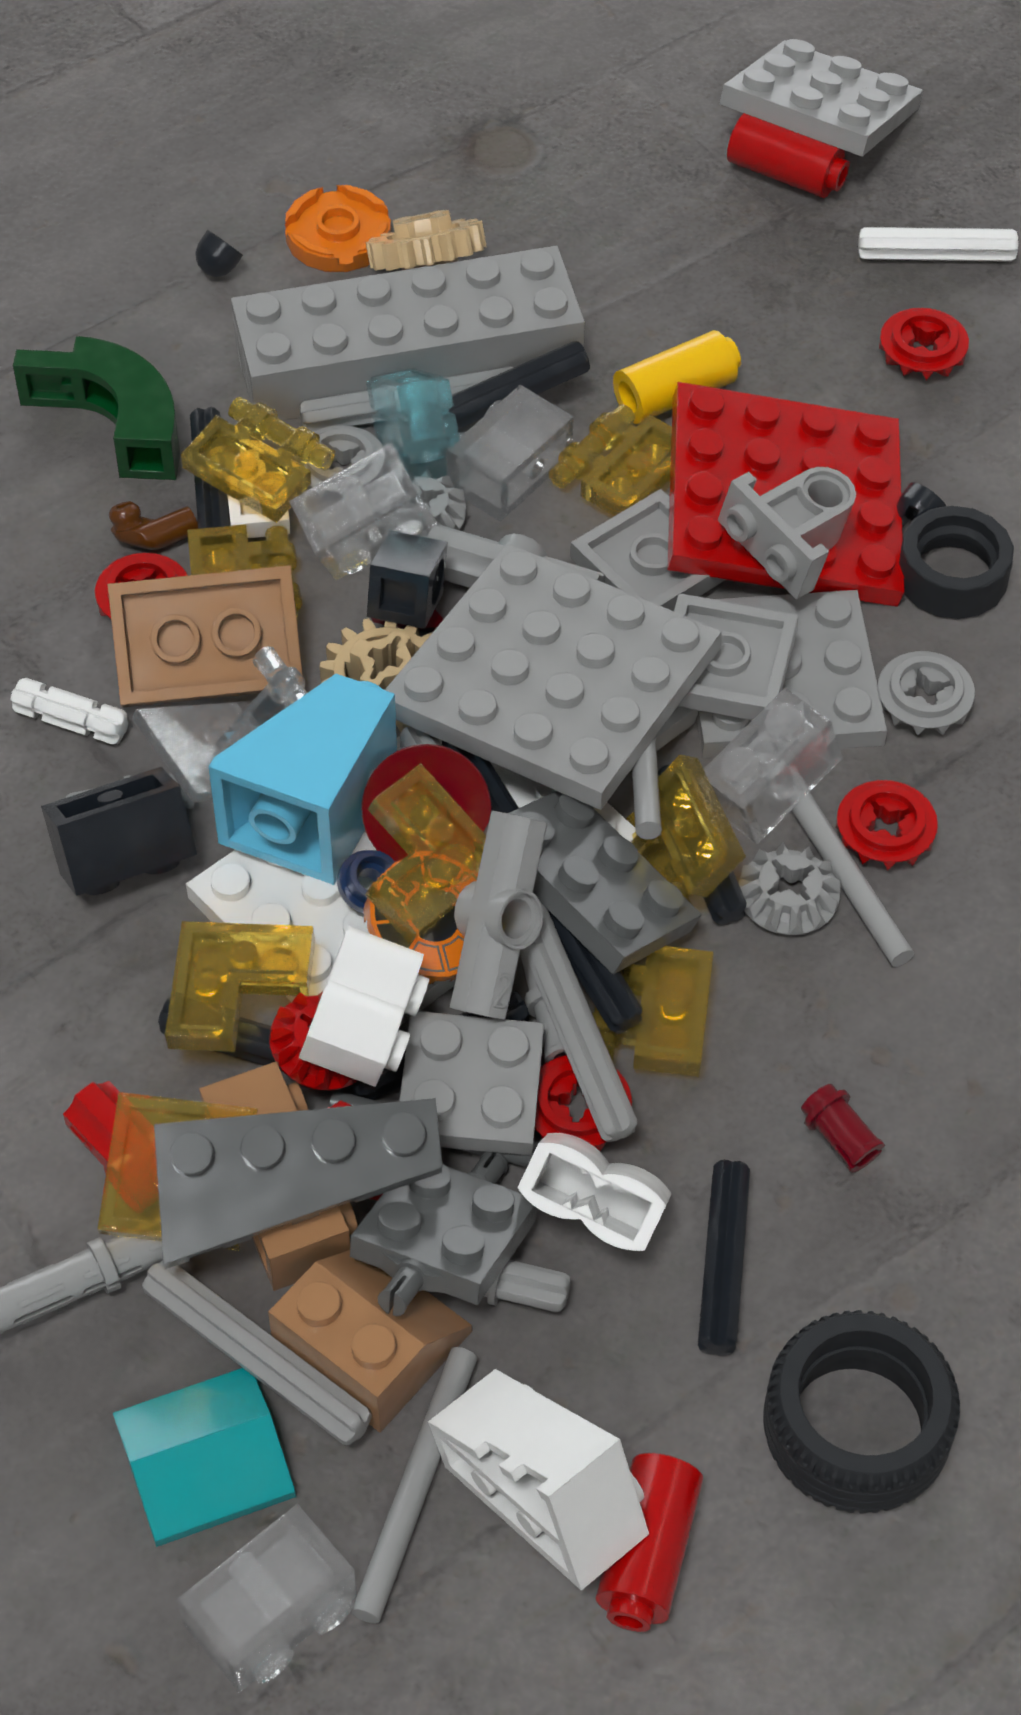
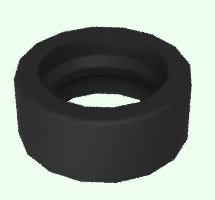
(960, 529)

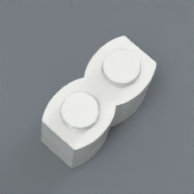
(364, 1006)
(578, 1182)

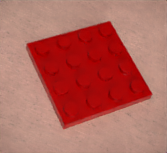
(733, 433)

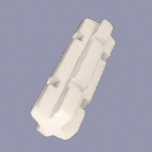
(69, 711)

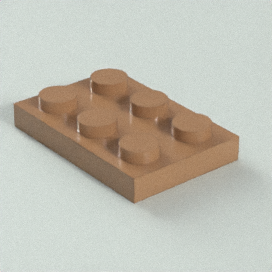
(201, 634)

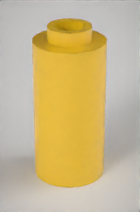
(651, 383)

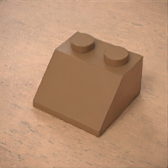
(344, 1333)

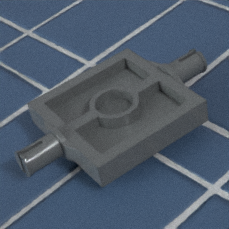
(444, 1234)

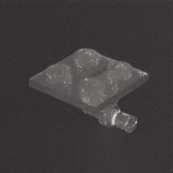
(195, 734)

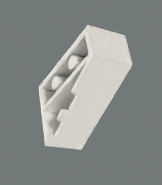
(544, 1474)

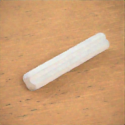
(937, 244)

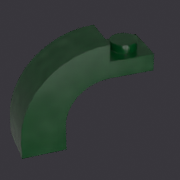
(116, 385)

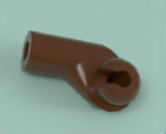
(147, 532)

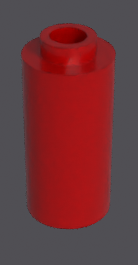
(787, 156)
(643, 1581)

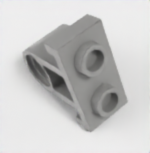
(791, 524)

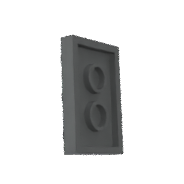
(604, 885)

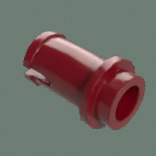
(841, 1126)

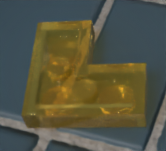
(441, 851)
(220, 965)

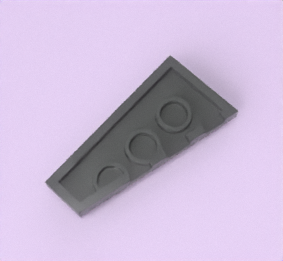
(275, 1169)

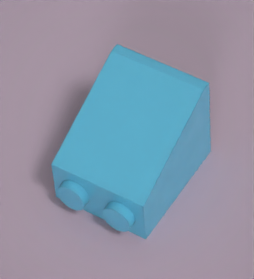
(301, 777)

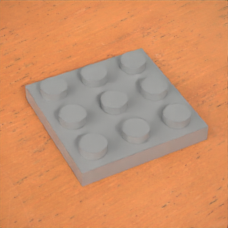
(822, 96)
(826, 669)

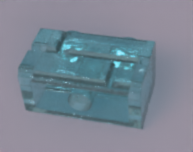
(413, 413)

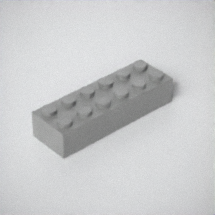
(422, 318)

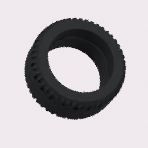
(872, 1345)

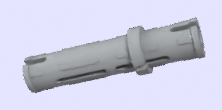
(83, 1274)

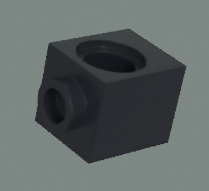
(406, 579)

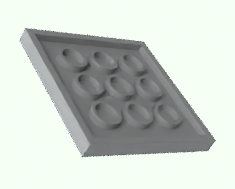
(553, 674)

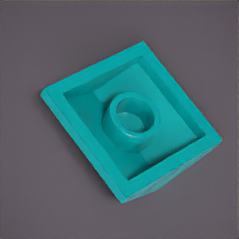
(204, 1455)

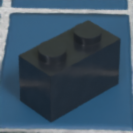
(119, 831)

